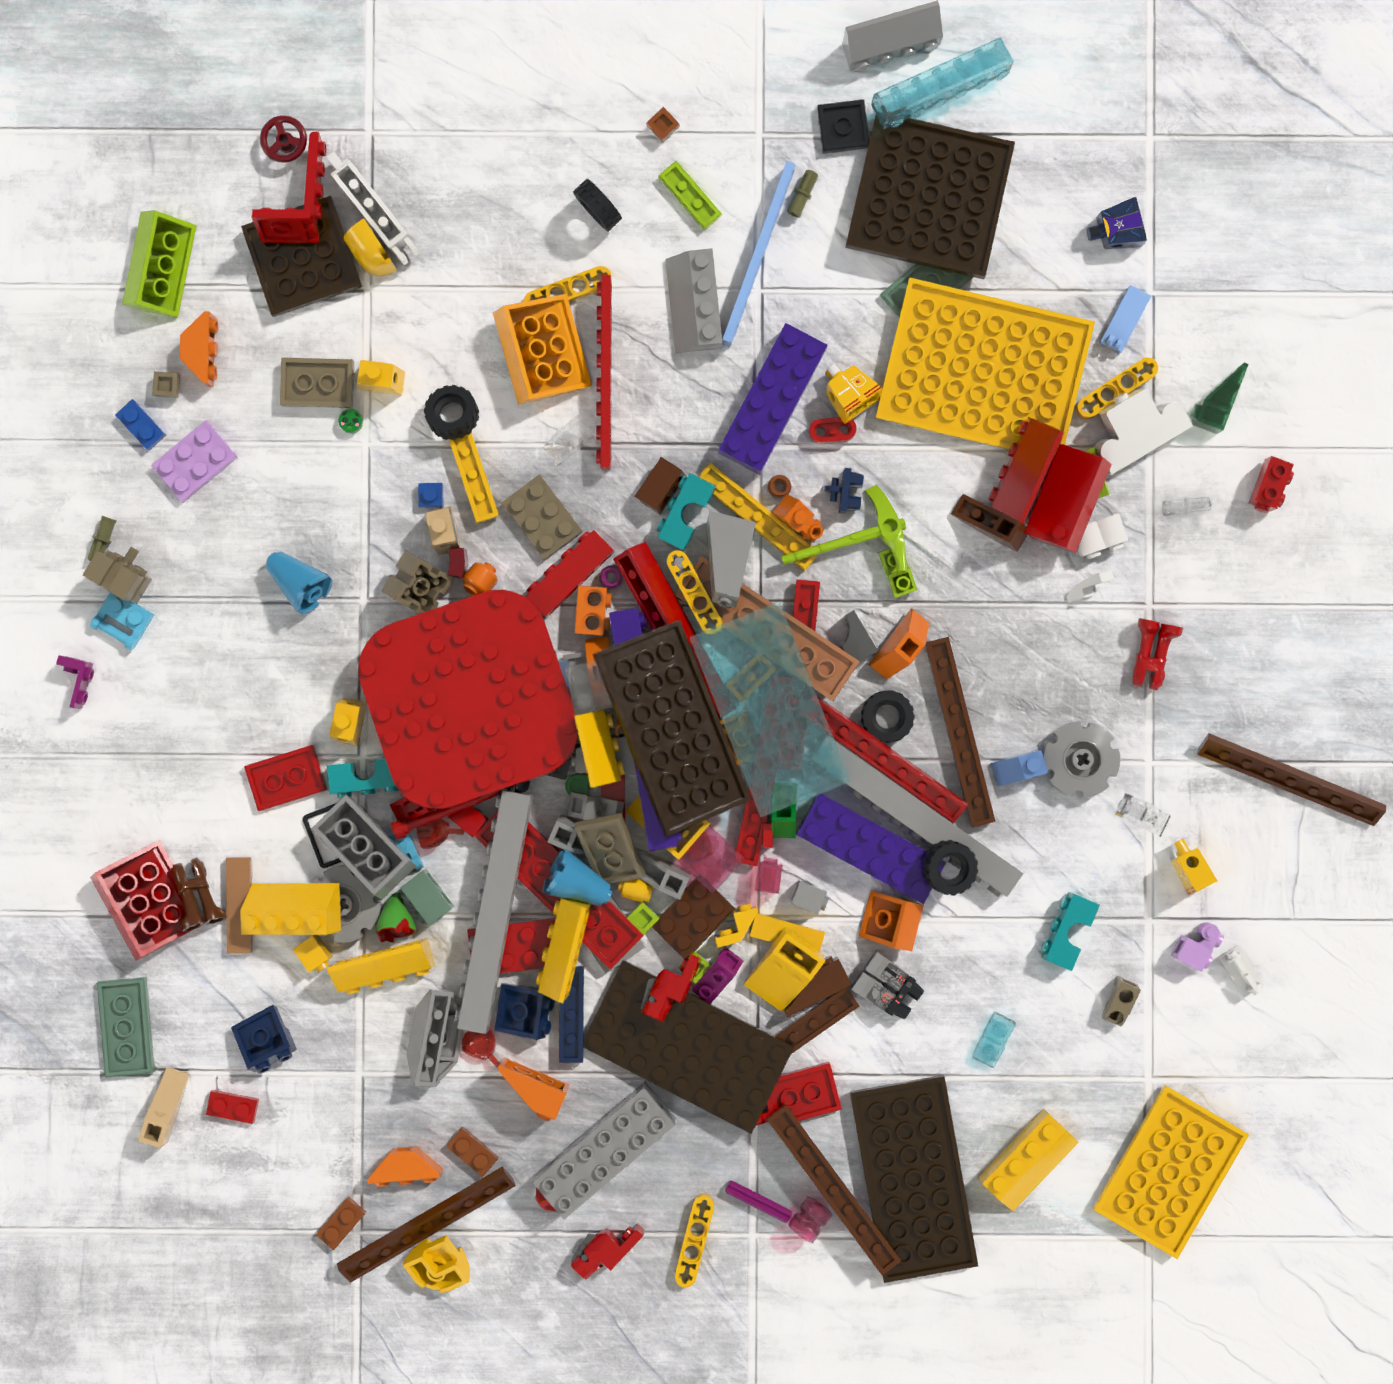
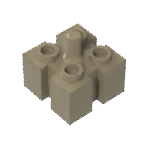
(118, 574)
(417, 583)

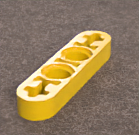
(566, 285)
(1116, 387)
(697, 591)
(694, 1240)

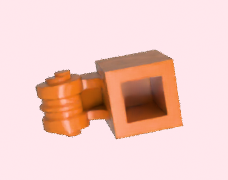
(798, 518)

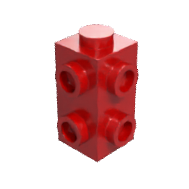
(1270, 484)

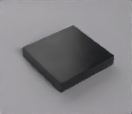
(843, 126)

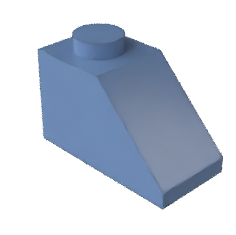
(1019, 767)

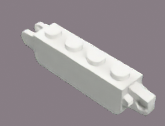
(371, 207)

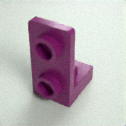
(84, 676)
(718, 975)

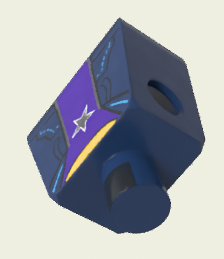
(1119, 226)

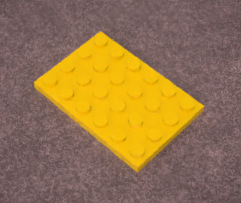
(1170, 1171)

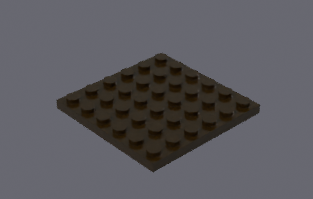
(931, 196)

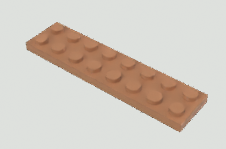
(825, 662)

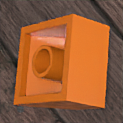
(891, 920)

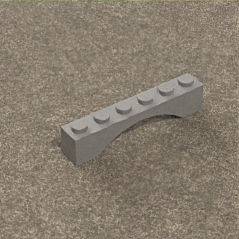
(658, 872)

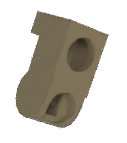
(1121, 1001)

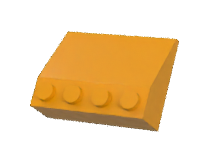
(541, 348)

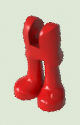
(1157, 663)

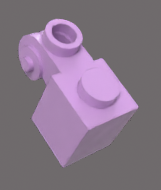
(1198, 952)

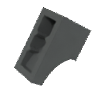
(858, 642)

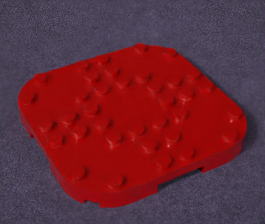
(468, 699)

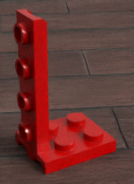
(294, 224)

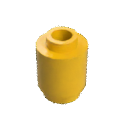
(636, 890)

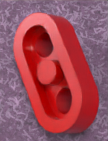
(832, 430)

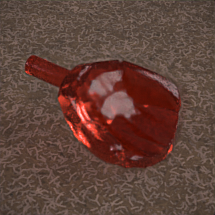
(435, 833)
(480, 1046)

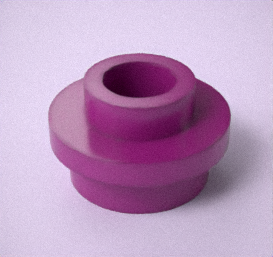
(603, 577)

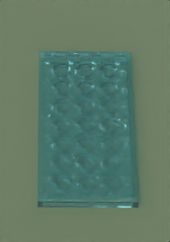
(770, 709)

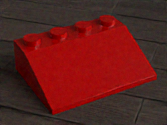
(1025, 468)
(143, 899)

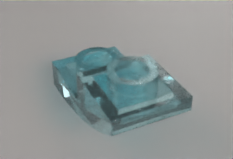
(993, 1039)

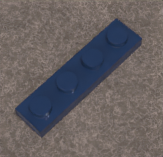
(572, 1021)

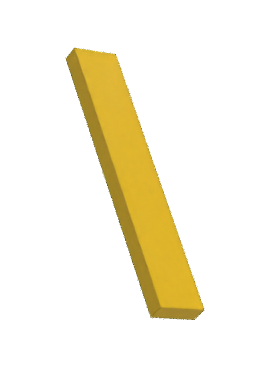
(750, 509)

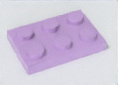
(194, 461)

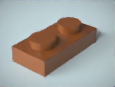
(472, 1151)
(341, 1223)

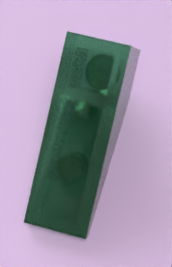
(1216, 406)

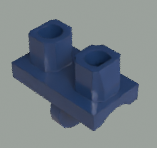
(847, 502)

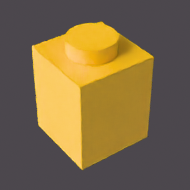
(313, 954)

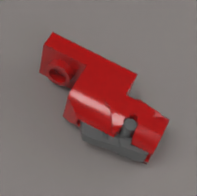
(669, 987)
(604, 1249)

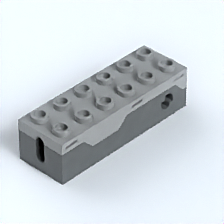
(602, 1151)

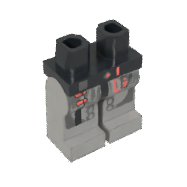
(892, 991)

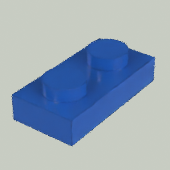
(140, 424)

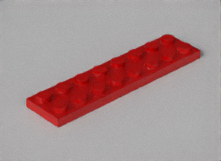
(607, 928)

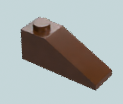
(990, 522)
(827, 981)

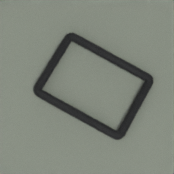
(312, 839)

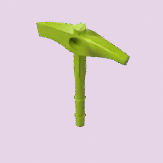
(887, 528)

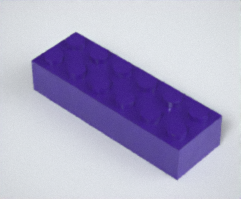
(772, 399)
(866, 846)

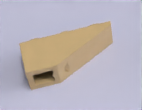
(164, 1108)

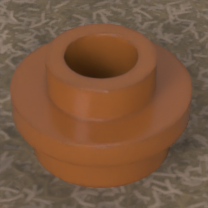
(779, 479)

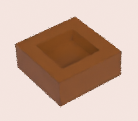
(663, 124)

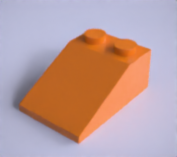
(537, 1089)

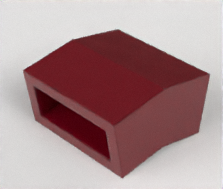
(458, 562)

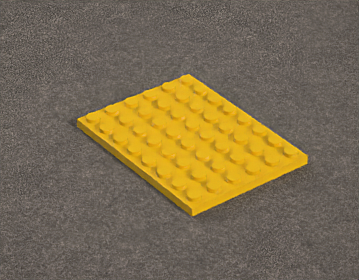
(981, 365)

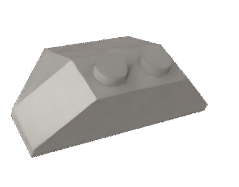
(434, 1038)

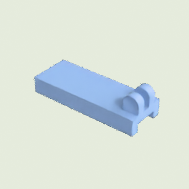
(1125, 319)

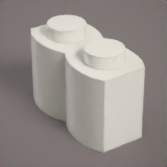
(1102, 535)

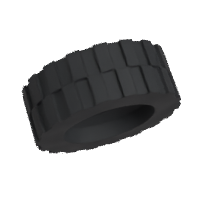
(597, 205)
(445, 396)
(905, 711)
(967, 872)

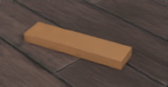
(237, 887)

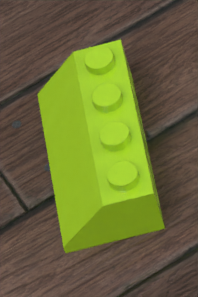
(159, 264)

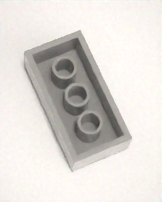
(363, 847)

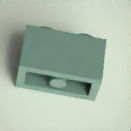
(426, 897)

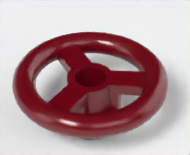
(286, 147)

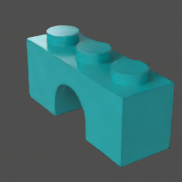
(674, 528)
(345, 780)
(1073, 911)

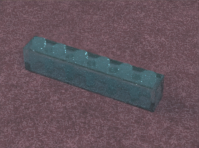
(942, 83)

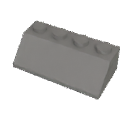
(893, 36)
(694, 301)

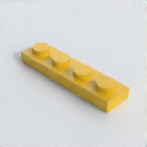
(474, 478)

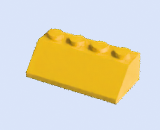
(291, 909)
(564, 949)
(381, 965)
(1027, 1160)

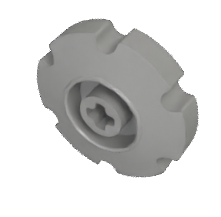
(1099, 759)
(362, 906)

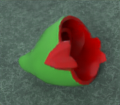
(395, 920)

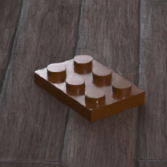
(693, 918)

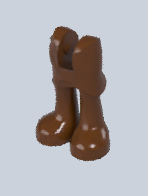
(185, 887)

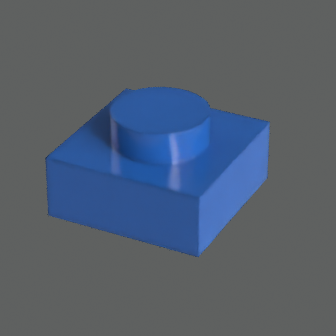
(430, 495)

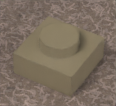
(166, 384)

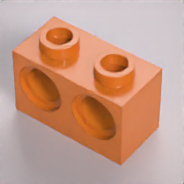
(585, 611)

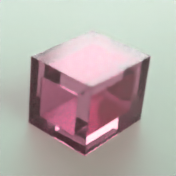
(768, 875)

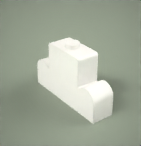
(1138, 427)

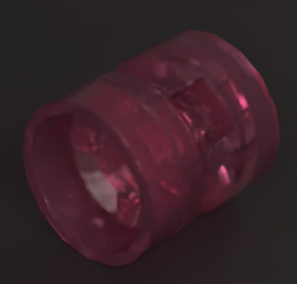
(809, 1220)

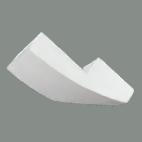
(1085, 589)

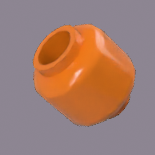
(479, 578)

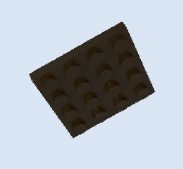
(304, 272)

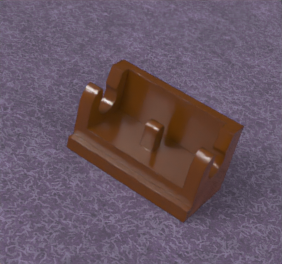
(660, 485)

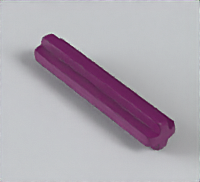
(758, 1201)

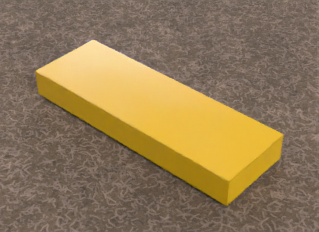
(769, 928)

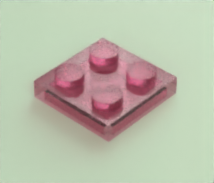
(711, 859)

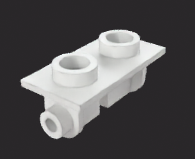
(1241, 971)

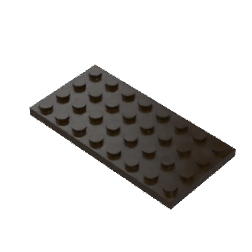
(671, 727)
(692, 1053)
(914, 1176)

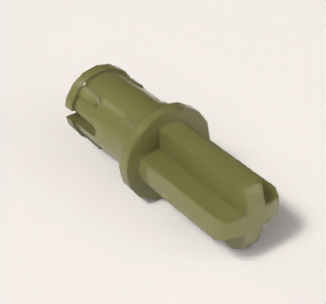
(802, 193)
(102, 536)

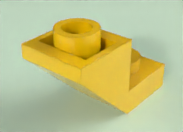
(744, 917)

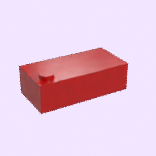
(1068, 498)

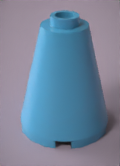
(298, 581)
(576, 881)

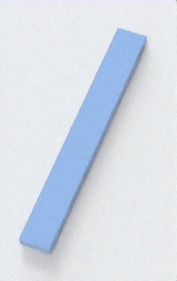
(758, 254)

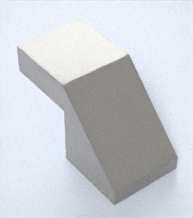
(591, 807)

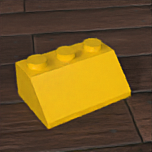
(599, 748)

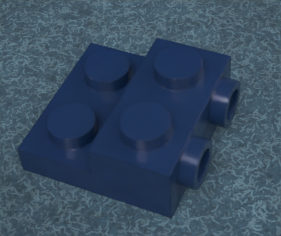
(523, 1012)
(263, 1040)

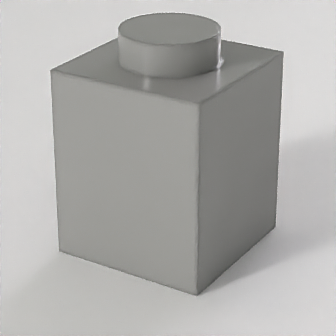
(809, 897)

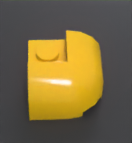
(368, 250)
(438, 1265)

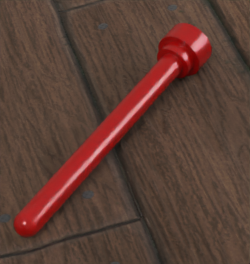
(402, 828)

